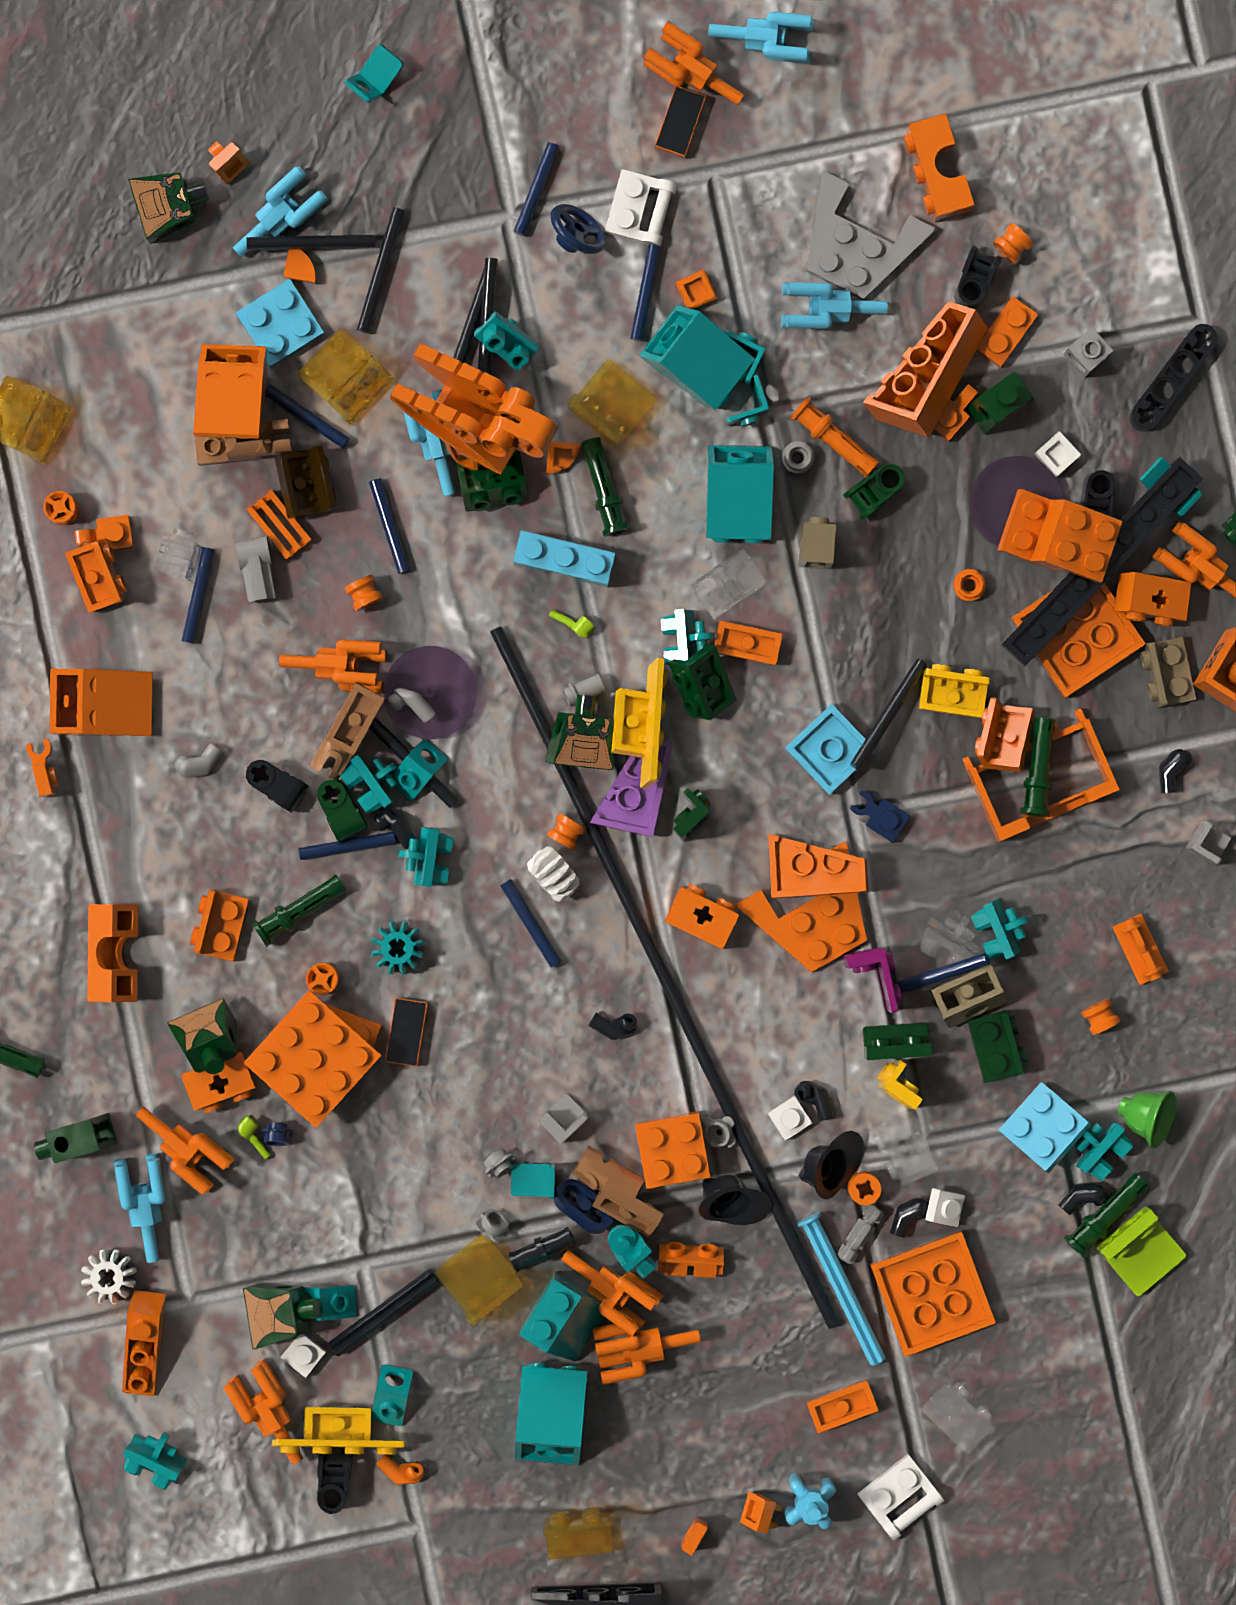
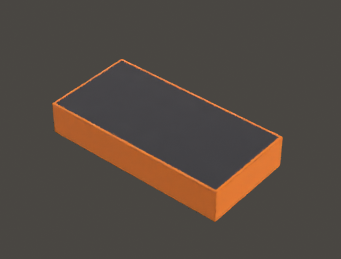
(680, 121)
(406, 1032)

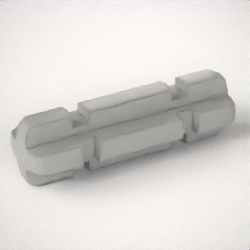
(860, 1234)

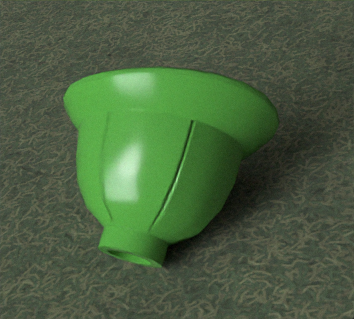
(1150, 1115)

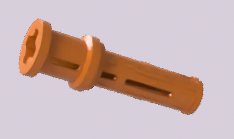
(823, 428)

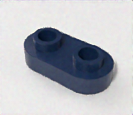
(581, 1207)

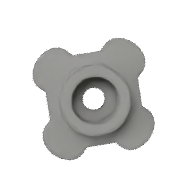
(714, 1140)
(499, 1163)
(492, 1225)

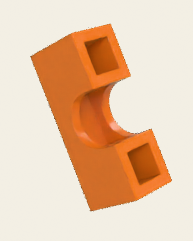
(944, 195)
(107, 931)

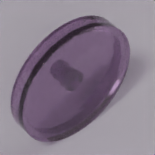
(997, 487)
(442, 681)

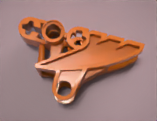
(475, 413)

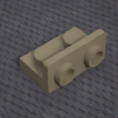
(1168, 672)

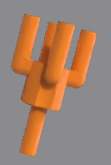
(688, 65)
(1199, 563)
(342, 663)
(187, 1150)
(615, 1292)
(638, 1349)
(265, 1406)

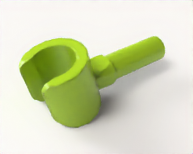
(582, 627)
(247, 1128)

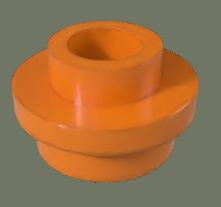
(976, 577)

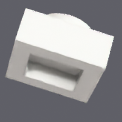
(1057, 454)
(789, 1118)
(945, 1207)
(303, 1354)

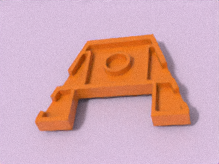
(814, 930)

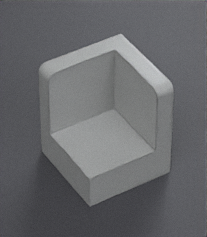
(1208, 843)
(563, 1118)

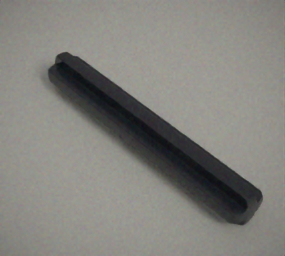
(383, 1312)

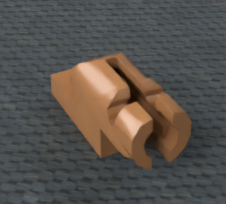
(227, 450)
(348, 729)
(617, 1191)

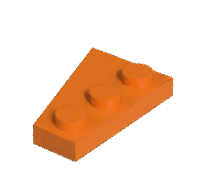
(813, 871)

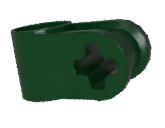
(873, 491)
(344, 815)

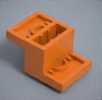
(1059, 535)

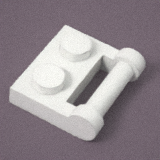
(630, 203)
(895, 1487)

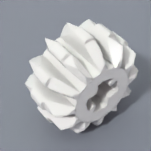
(553, 874)
(97, 1275)

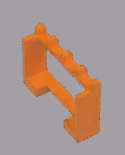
(1060, 807)

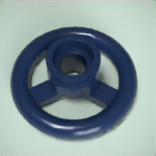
(572, 235)

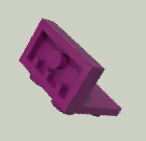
(864, 961)

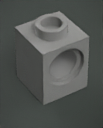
(1088, 352)

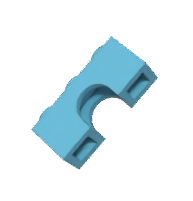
(564, 558)

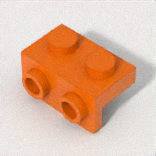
(96, 575)
(1004, 736)

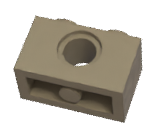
(817, 544)
(969, 996)

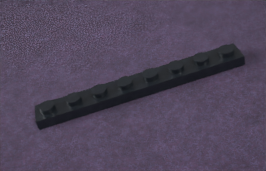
(1076, 590)

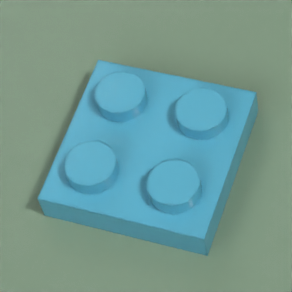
(280, 322)
(827, 748)
(1044, 1127)

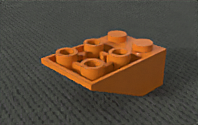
(230, 391)
(100, 702)

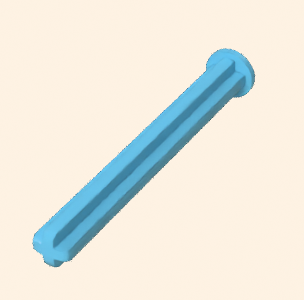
(842, 1288)

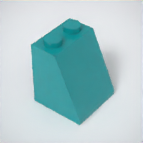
(697, 356)
(739, 493)
(562, 1319)
(550, 1414)

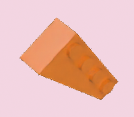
(930, 371)

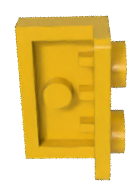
(953, 692)

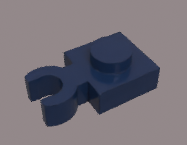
(884, 818)

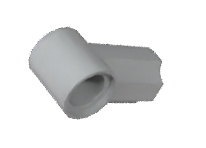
(255, 560)

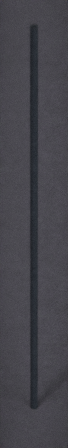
(668, 984)

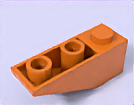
(143, 1342)

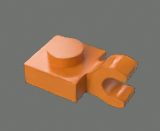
(953, 414)
(112, 530)
(45, 777)

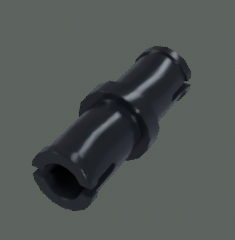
(542, 1249)

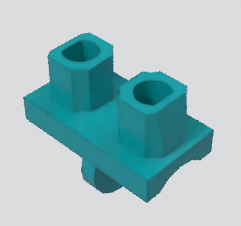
(506, 340)
(690, 635)
(377, 795)
(422, 857)
(1005, 941)
(1111, 1138)
(631, 1250)
(156, 1456)

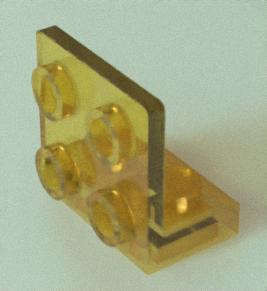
(345, 376)
(611, 403)
(30, 419)
(479, 1278)
(578, 1534)

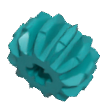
(386, 947)

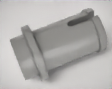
(589, 687)

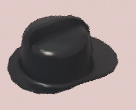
(833, 1164)
(731, 1202)

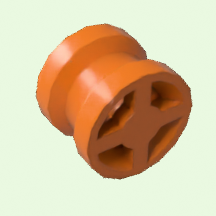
(1013, 243)
(55, 504)
(363, 593)
(566, 831)
(318, 980)
(1100, 1016)
(860, 1185)

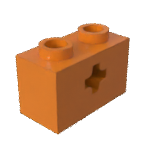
(1168, 595)
(682, 917)
(201, 1089)

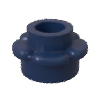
(277, 1134)

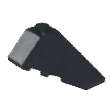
(599, 1594)

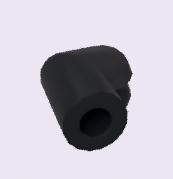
(1171, 767)
(398, 825)
(615, 1028)
(817, 1096)
(1083, 1193)
(906, 1213)

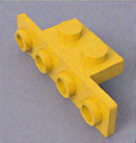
(638, 723)
(337, 1428)

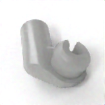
(414, 700)
(200, 765)

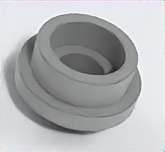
(802, 448)

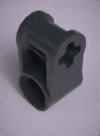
(978, 274)
(1099, 502)
(280, 787)
(335, 1478)

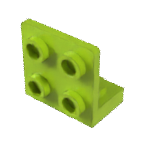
(1141, 1251)

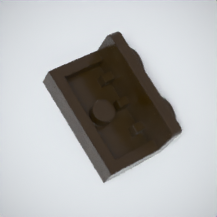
(305, 482)

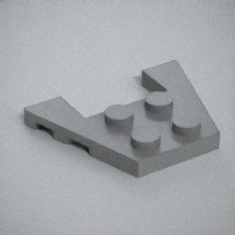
(851, 255)

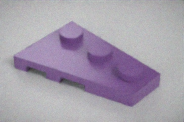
(628, 805)

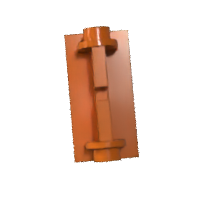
(1140, 949)
(706, 1259)

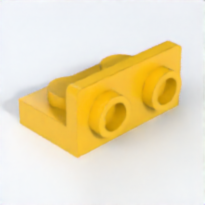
(900, 1090)

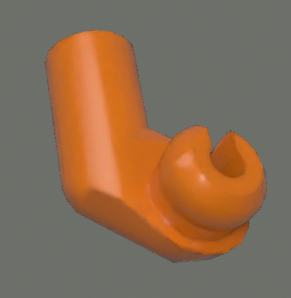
(400, 1473)

